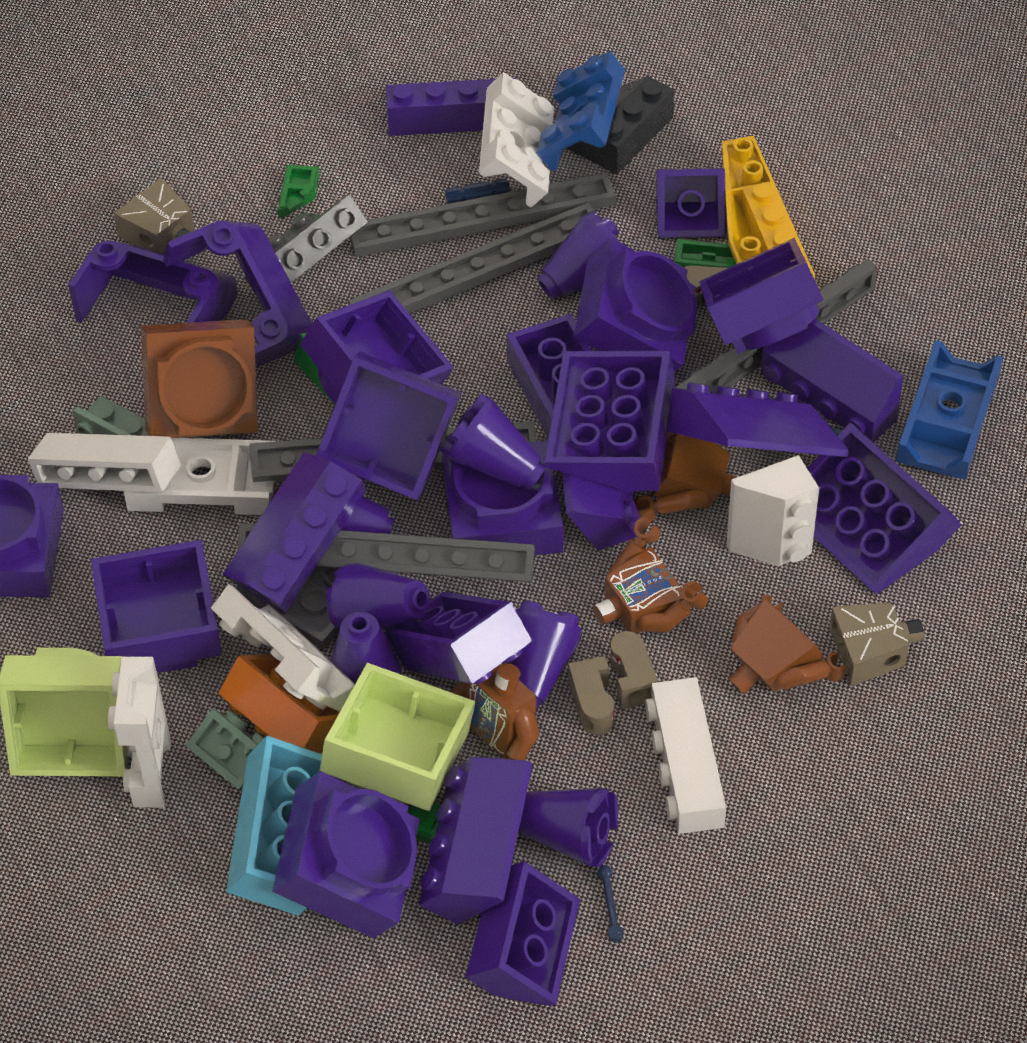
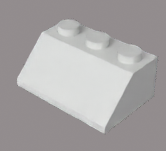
(773, 513)

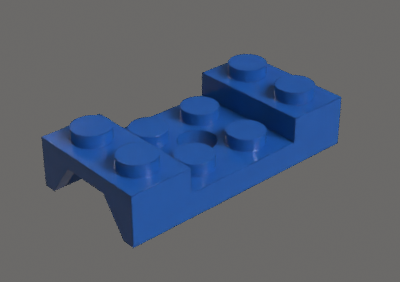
(586, 106)
(942, 436)

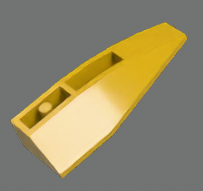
(753, 204)

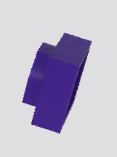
(763, 298)
(636, 303)
(377, 328)
(388, 425)
(501, 512)
(28, 536)
(157, 605)
(348, 854)

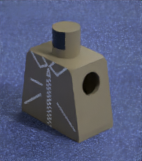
(154, 218)
(872, 639)

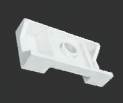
(512, 135)
(225, 484)
(301, 665)
(142, 727)

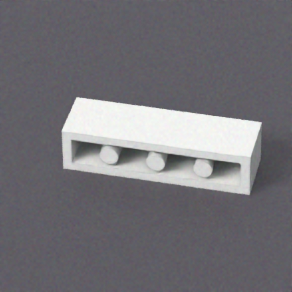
(105, 461)
(687, 756)

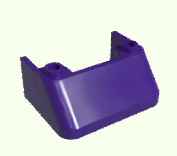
(210, 287)
(284, 316)

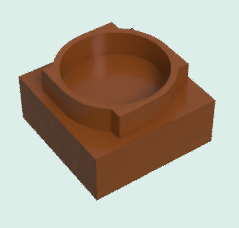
(199, 378)

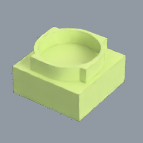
(59, 714)
(397, 736)

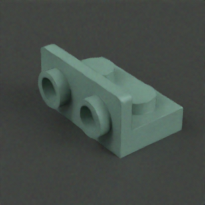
(108, 419)
(224, 745)

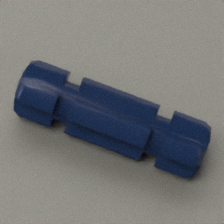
(476, 190)

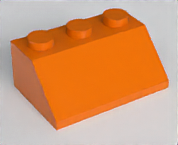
(259, 694)

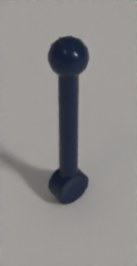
(615, 932)

